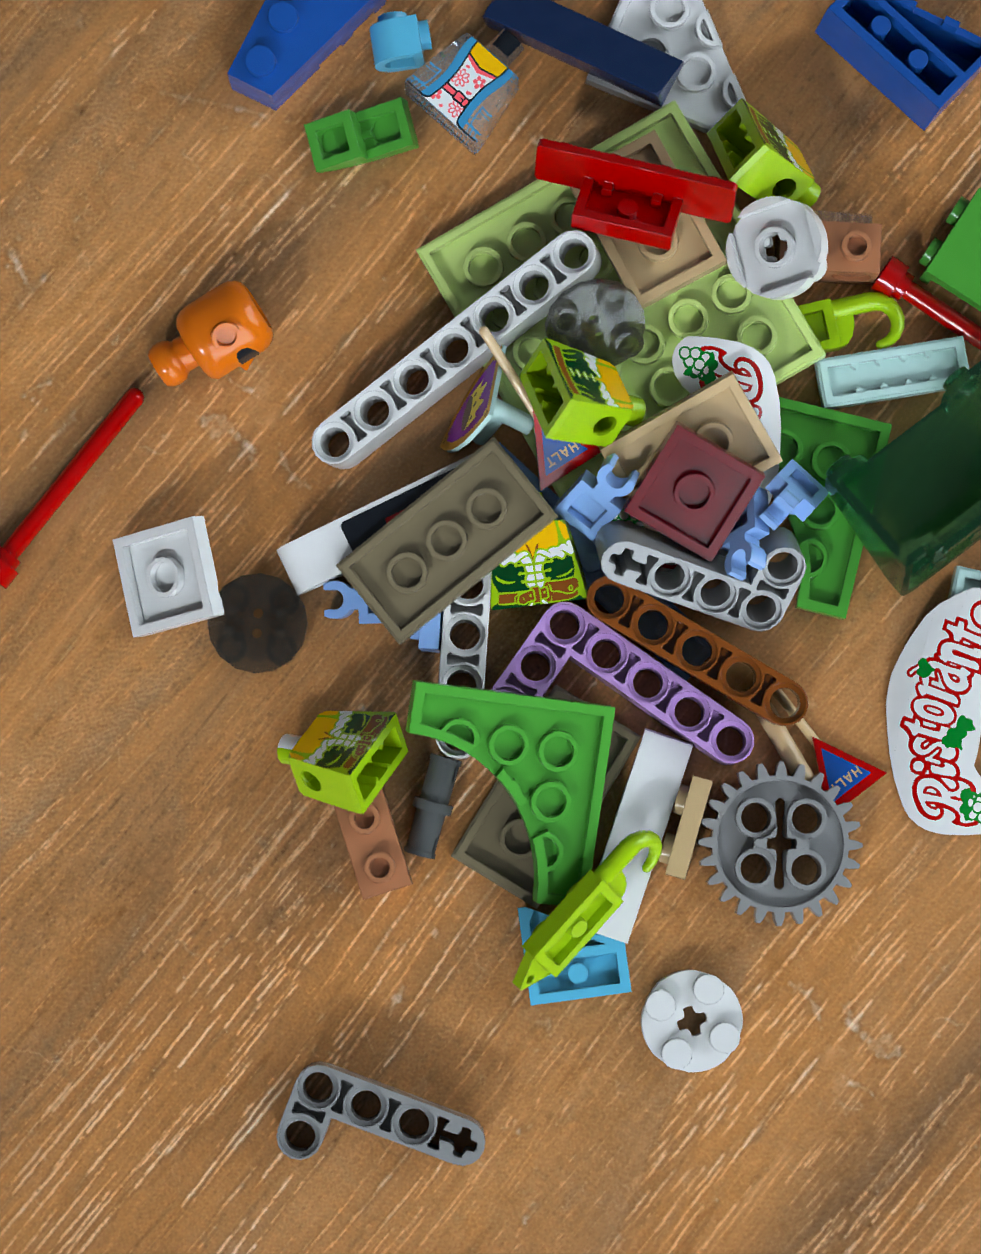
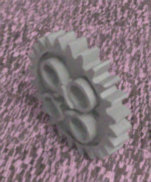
(825, 844)

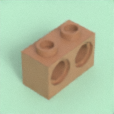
(852, 252)
(374, 848)

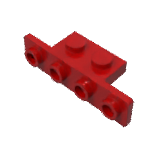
(632, 196)

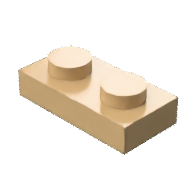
(678, 848)

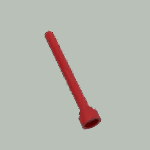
(898, 283)
(66, 483)

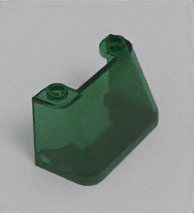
(921, 492)

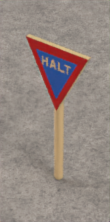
(554, 457)
(837, 766)

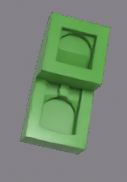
(362, 136)

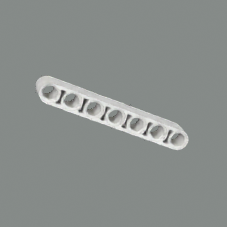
(431, 354)

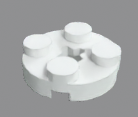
(802, 261)
(717, 1035)

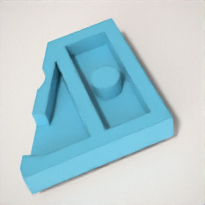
(593, 972)

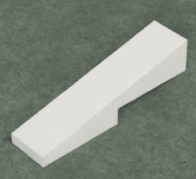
(644, 806)

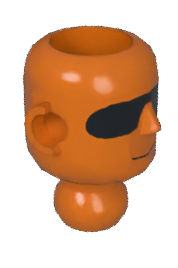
(215, 333)

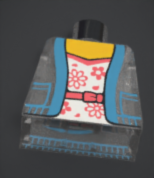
(468, 86)

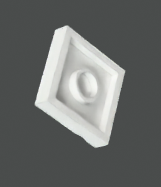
(168, 576)

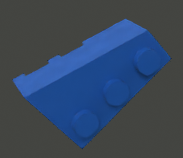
(291, 43)
(904, 52)

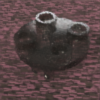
(617, 317)
(282, 624)

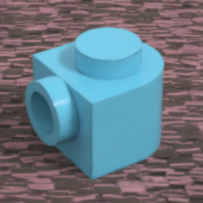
(399, 41)

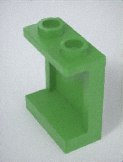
(957, 260)

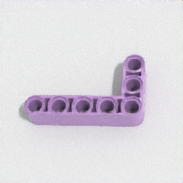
(620, 679)

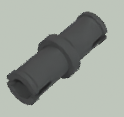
(432, 806)

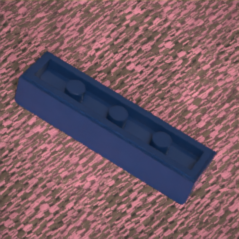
(587, 46)

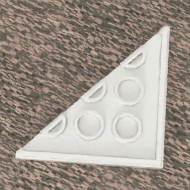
(686, 31)

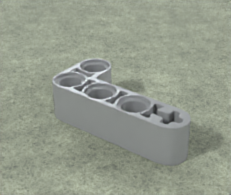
(685, 581)
(384, 1124)

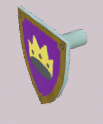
(483, 412)

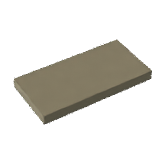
(447, 541)
(497, 837)

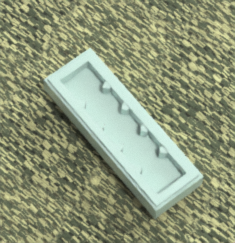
(888, 372)

